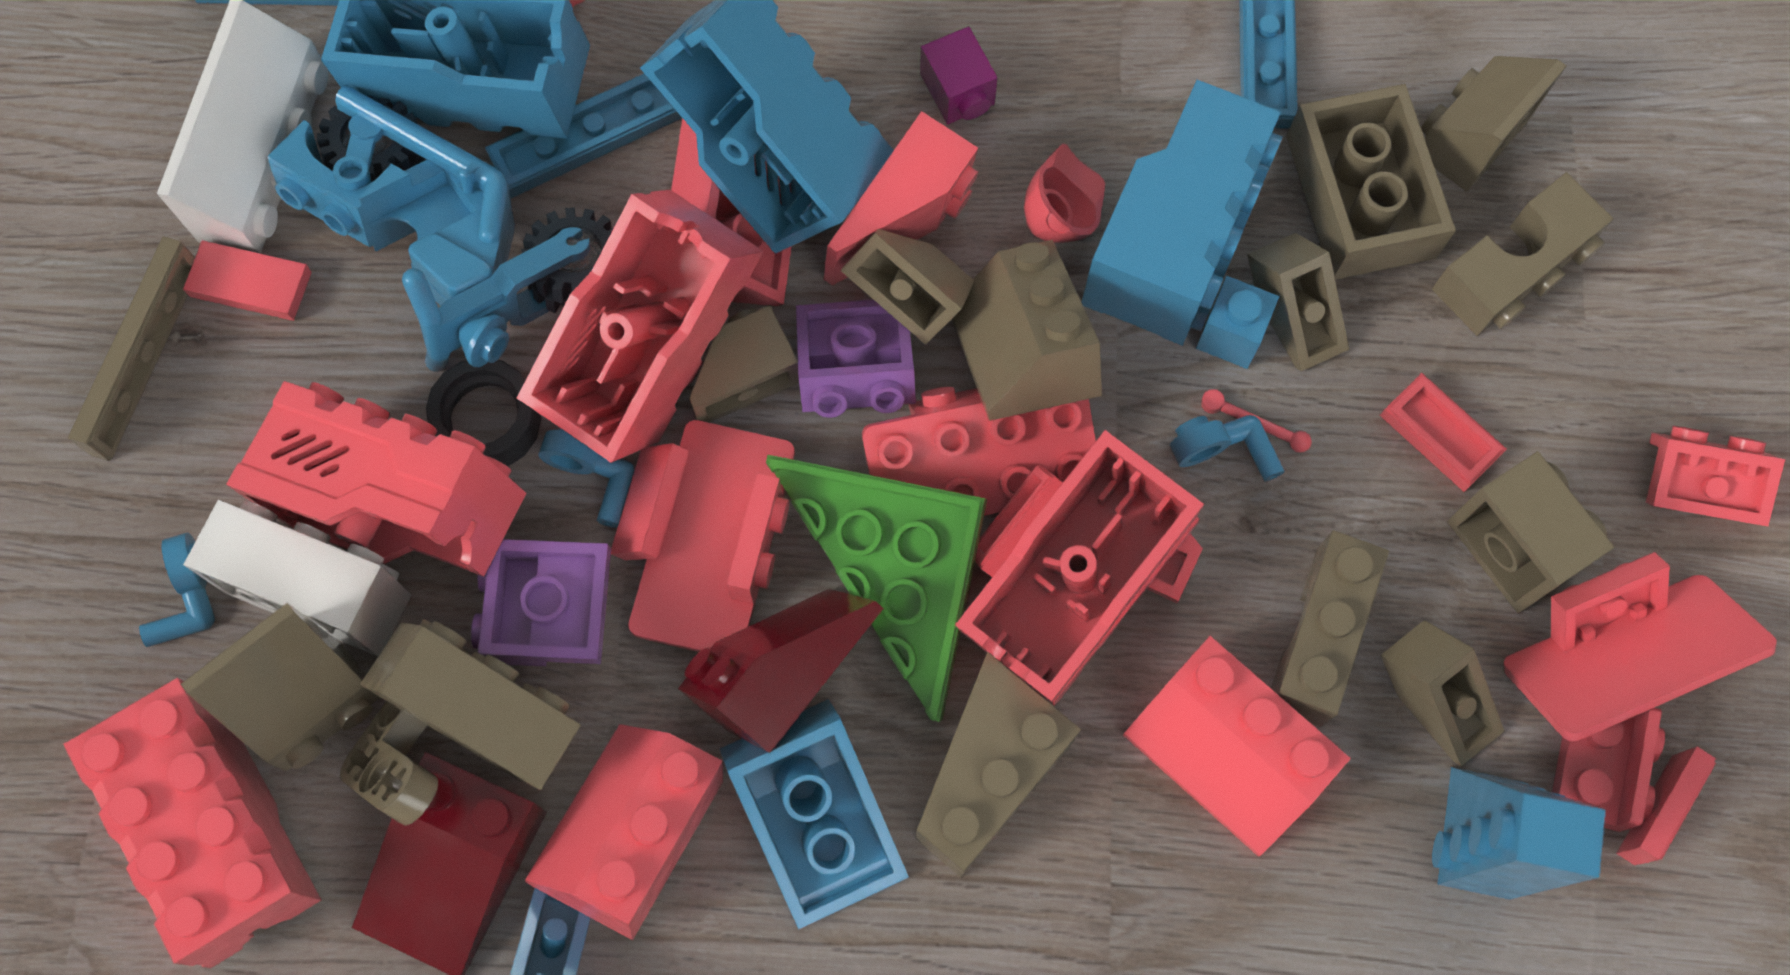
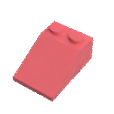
(911, 193)

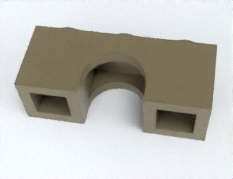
(1555, 226)
(1332, 623)

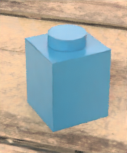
(1237, 322)

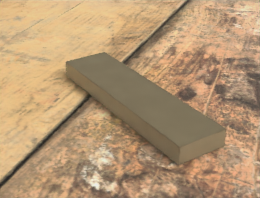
(134, 352)

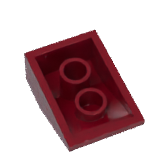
(773, 669)
(448, 869)

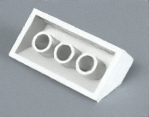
(246, 103)

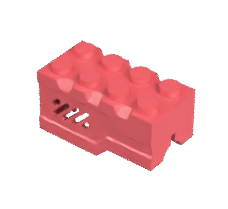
(639, 325)
(378, 479)
(1080, 567)
(192, 825)

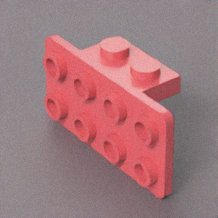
(958, 450)
(714, 540)
(1633, 646)

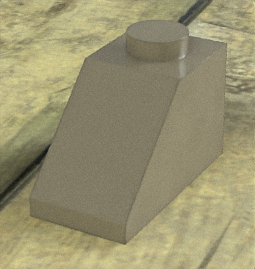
(910, 281)
(1309, 307)
(744, 365)
(1444, 690)

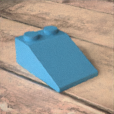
(815, 816)

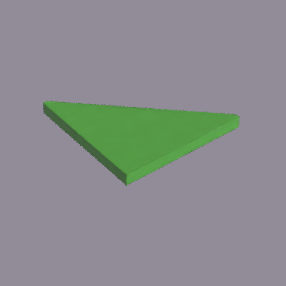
(904, 550)

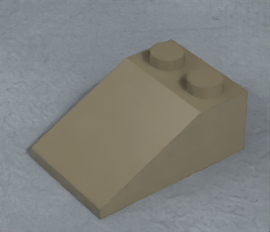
(284, 689)

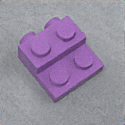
(853, 358)
(543, 603)

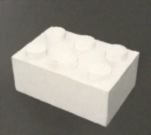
(276, 565)

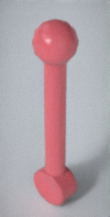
(1214, 401)

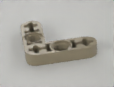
(383, 772)

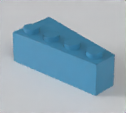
(1514, 837)

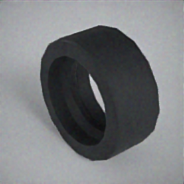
(463, 379)

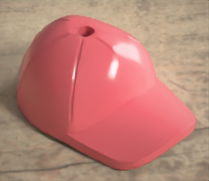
(1064, 198)

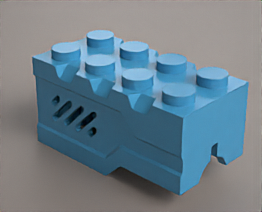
(464, 60)
(754, 91)
(1184, 215)

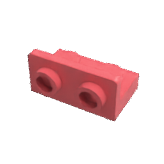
(1713, 478)
(1614, 769)

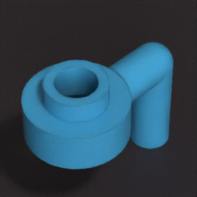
(1203, 439)
(572, 456)
(193, 591)

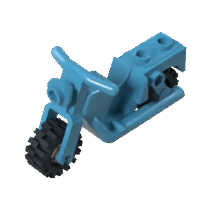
(463, 217)

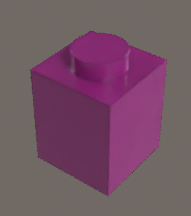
(958, 76)

